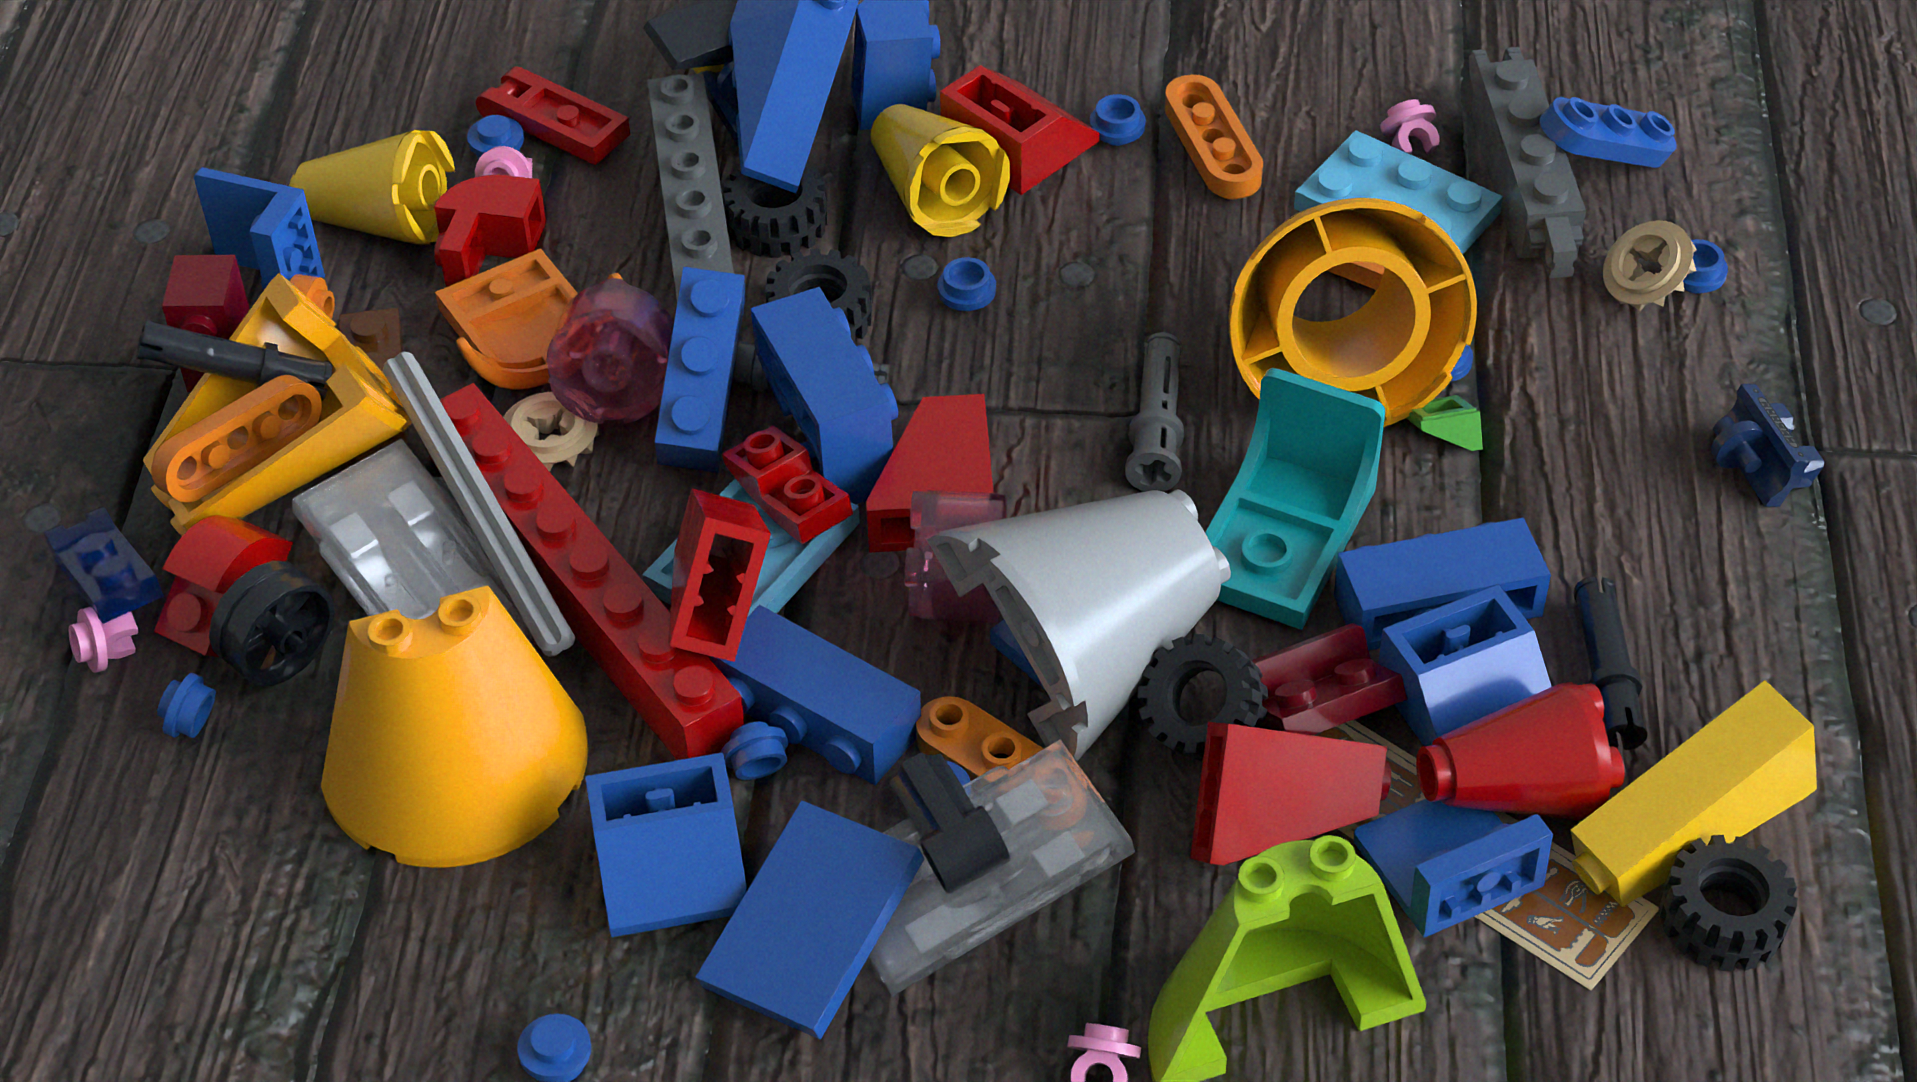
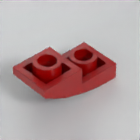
(785, 486)

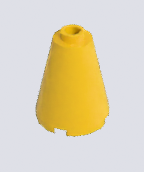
(940, 168)
(380, 186)

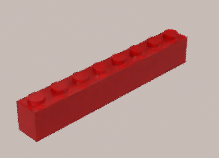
(598, 591)

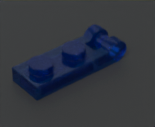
(103, 565)

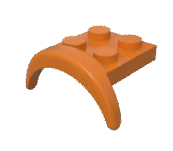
(509, 318)

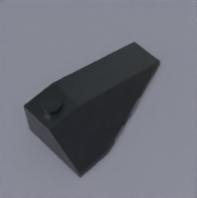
(693, 33)

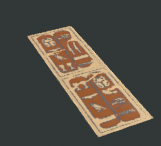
(1558, 922)

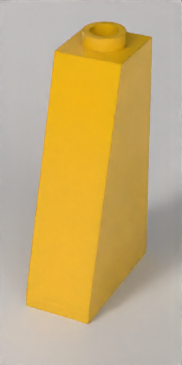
(1716, 783)

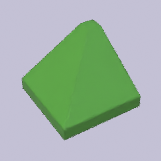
(1450, 420)

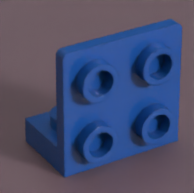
(259, 224)
(1454, 860)

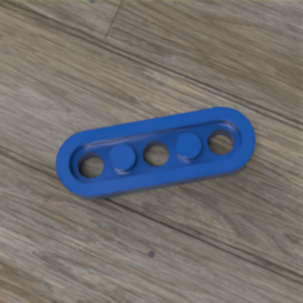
(1609, 132)

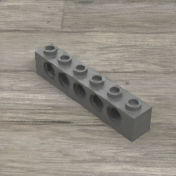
(689, 176)

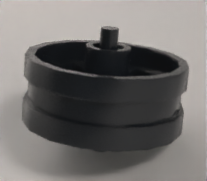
(277, 618)

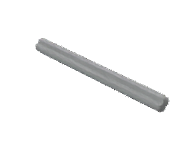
(479, 505)

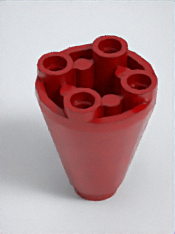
(1528, 758)

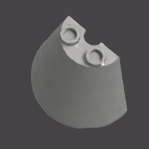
(1090, 596)

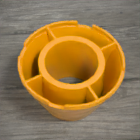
(1394, 345)

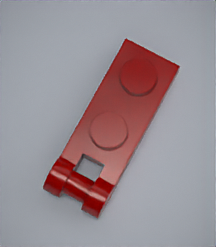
(555, 114)

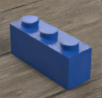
(700, 369)
(1423, 573)
(822, 696)

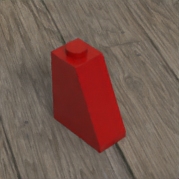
(938, 451)
(715, 573)
(1281, 789)

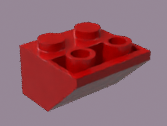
(1026, 125)

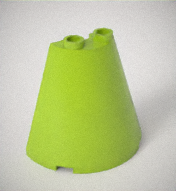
(1284, 922)

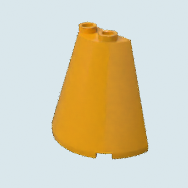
(354, 415)
(449, 735)

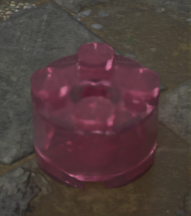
(610, 353)
(930, 589)

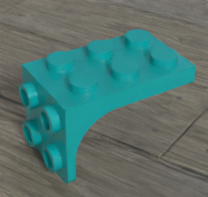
(1296, 495)

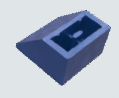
(892, 57)
(1463, 662)
(666, 844)

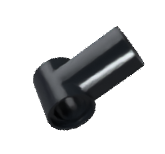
(953, 834)

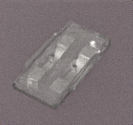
(398, 536)
(1056, 841)

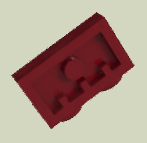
(1325, 683)

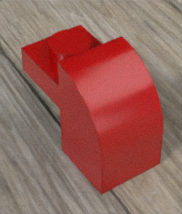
(487, 218)
(205, 567)

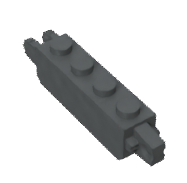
(1524, 164)

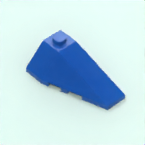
(782, 80)

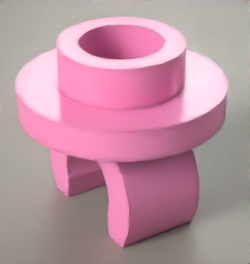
(1408, 120)
(504, 161)
(98, 642)
(1103, 1046)

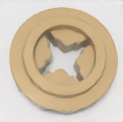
(1655, 242)
(544, 414)

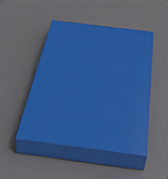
(810, 919)

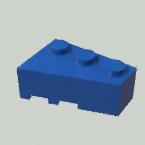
(827, 388)

